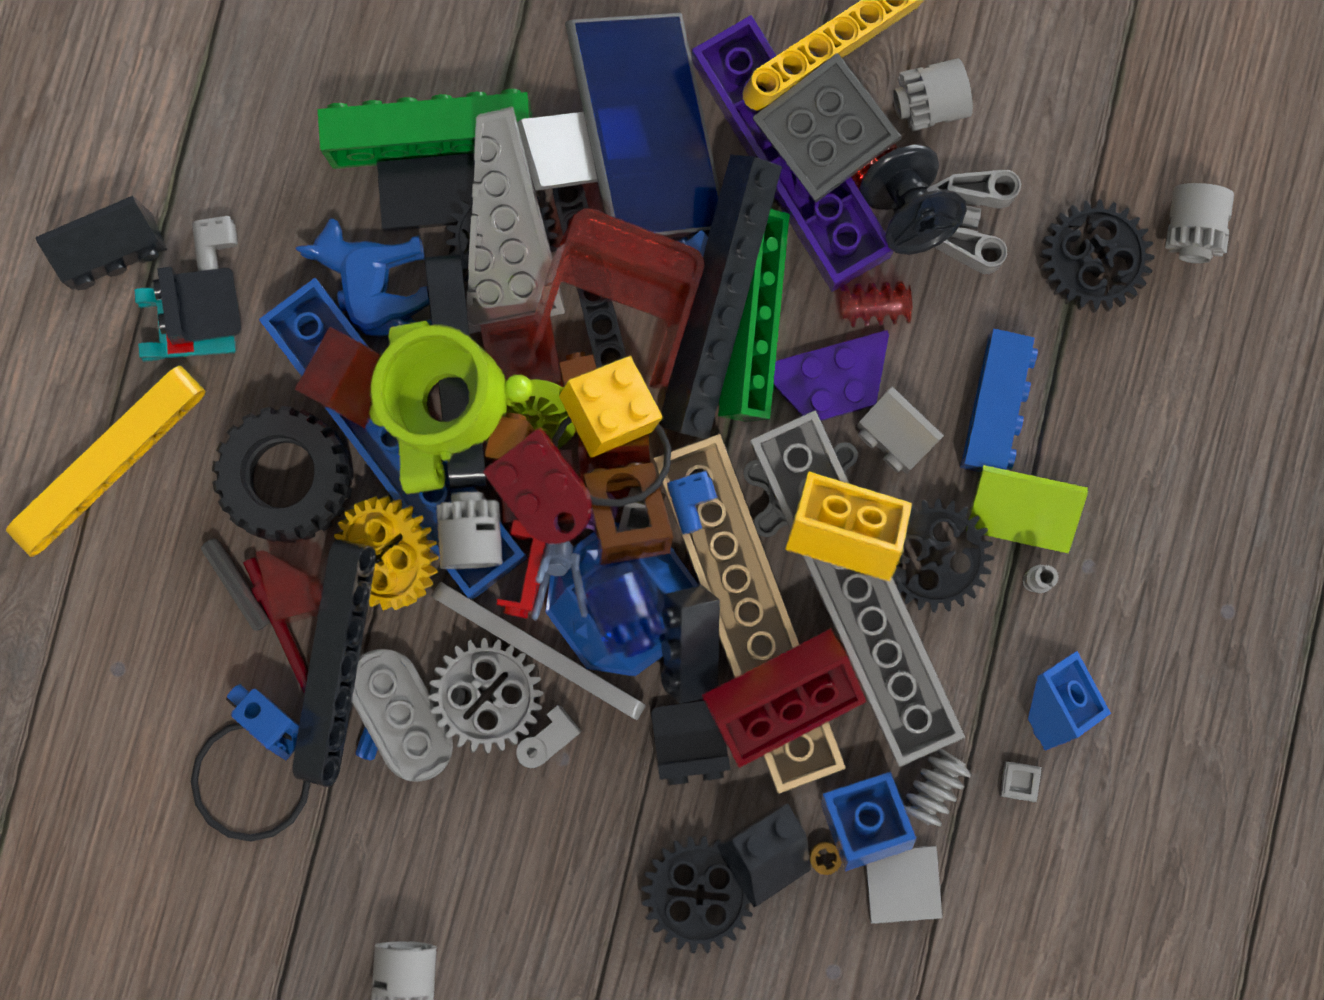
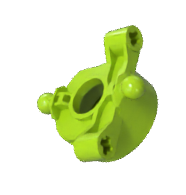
(400, 390)

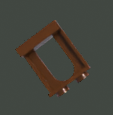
(630, 544)

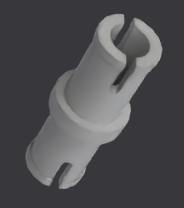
(1040, 578)

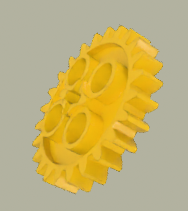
(398, 577)

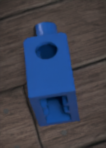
(264, 720)

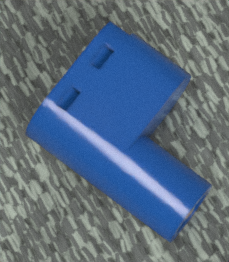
(688, 493)

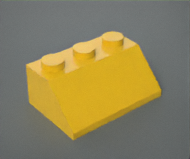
(849, 526)

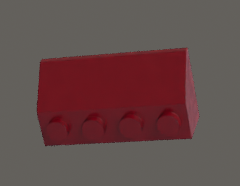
(785, 698)

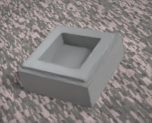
(1020, 781)

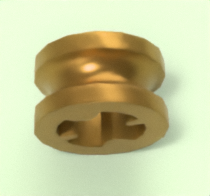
(820, 868)

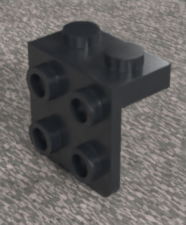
(197, 305)
(688, 743)

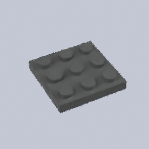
(826, 128)

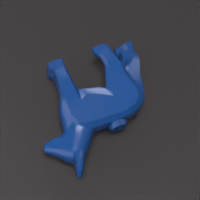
(365, 278)

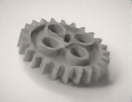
(462, 674)

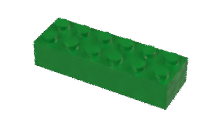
(409, 127)

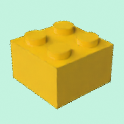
(610, 406)

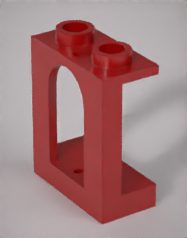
(530, 585)

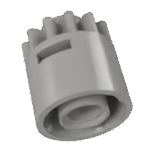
(933, 94)
(1199, 221)
(469, 532)
(403, 971)

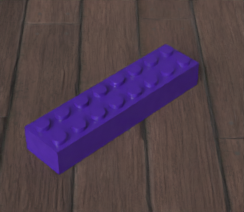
(837, 229)

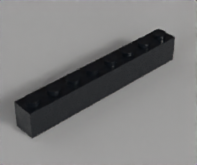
(720, 296)

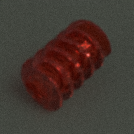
(875, 303)

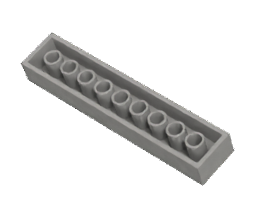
(863, 607)

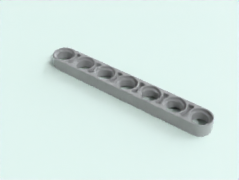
(538, 650)

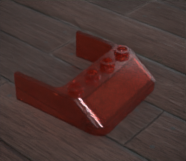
(628, 268)

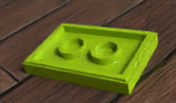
(1027, 508)

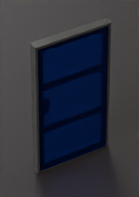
(645, 122)

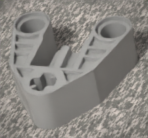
(978, 190)

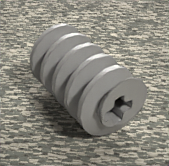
(936, 788)

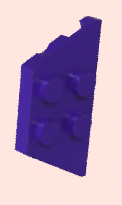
(834, 377)

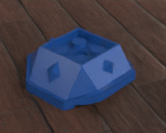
(662, 574)

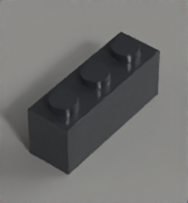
(690, 643)

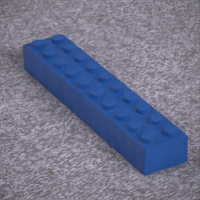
(298, 329)

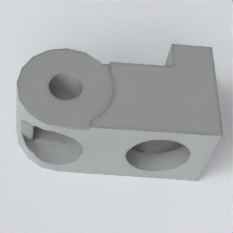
(540, 748)

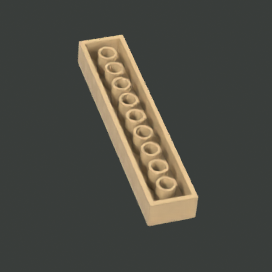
(752, 612)

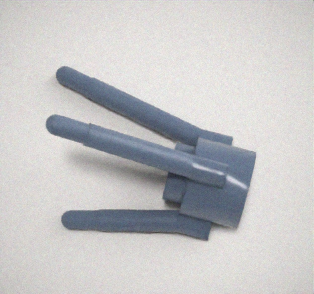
(556, 562)

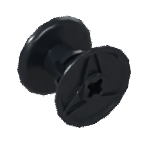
(920, 216)

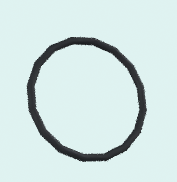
(636, 498)
(231, 834)

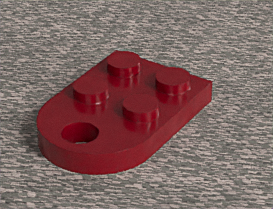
(539, 487)

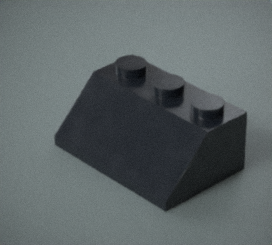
(102, 243)

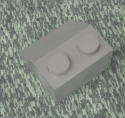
(898, 431)

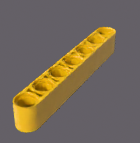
(826, 45)
(105, 461)

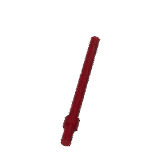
(281, 629)

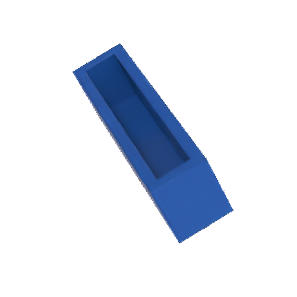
(998, 401)

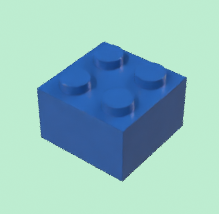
(867, 821)

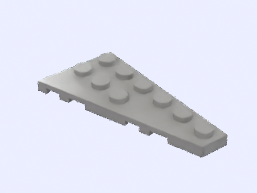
(507, 230)

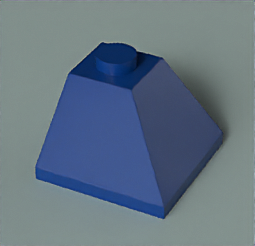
(1065, 703)

